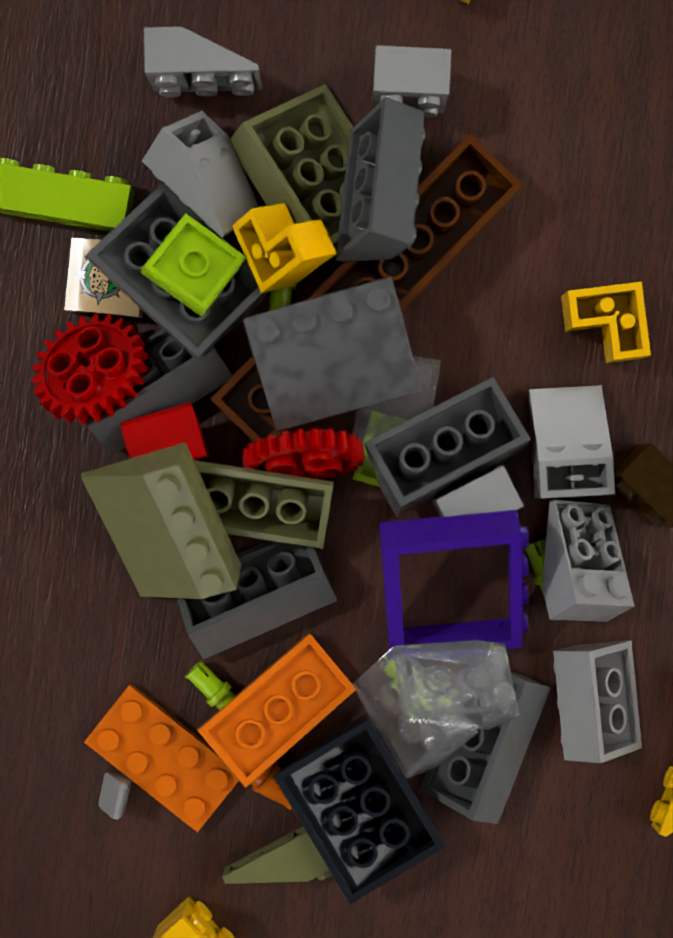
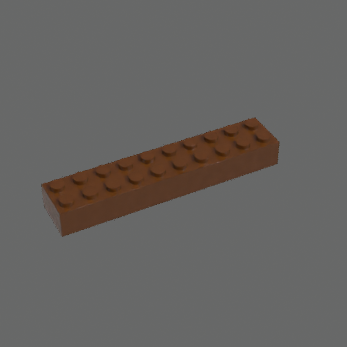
(451, 212)

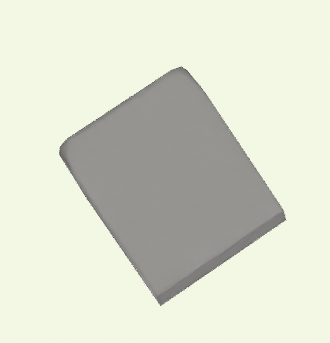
(114, 794)

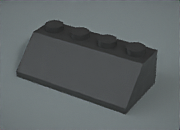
(381, 183)
(171, 381)
(446, 446)
(273, 588)
(483, 770)

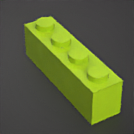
(62, 197)

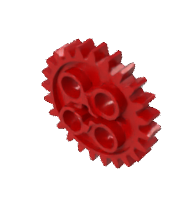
(90, 369)
(306, 454)

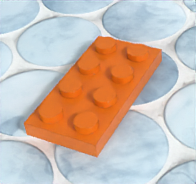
(276, 710)
(162, 757)

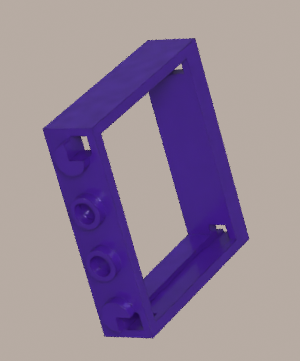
(448, 534)

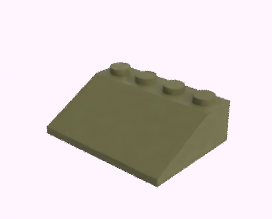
(299, 157)
(165, 525)

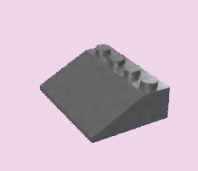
(333, 354)

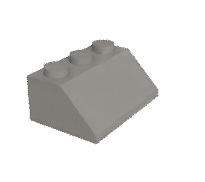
(597, 701)

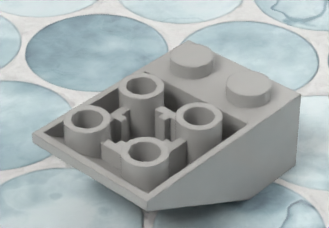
(190, 63)
(203, 170)
(570, 442)
(584, 564)

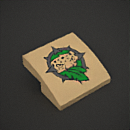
(90, 289)

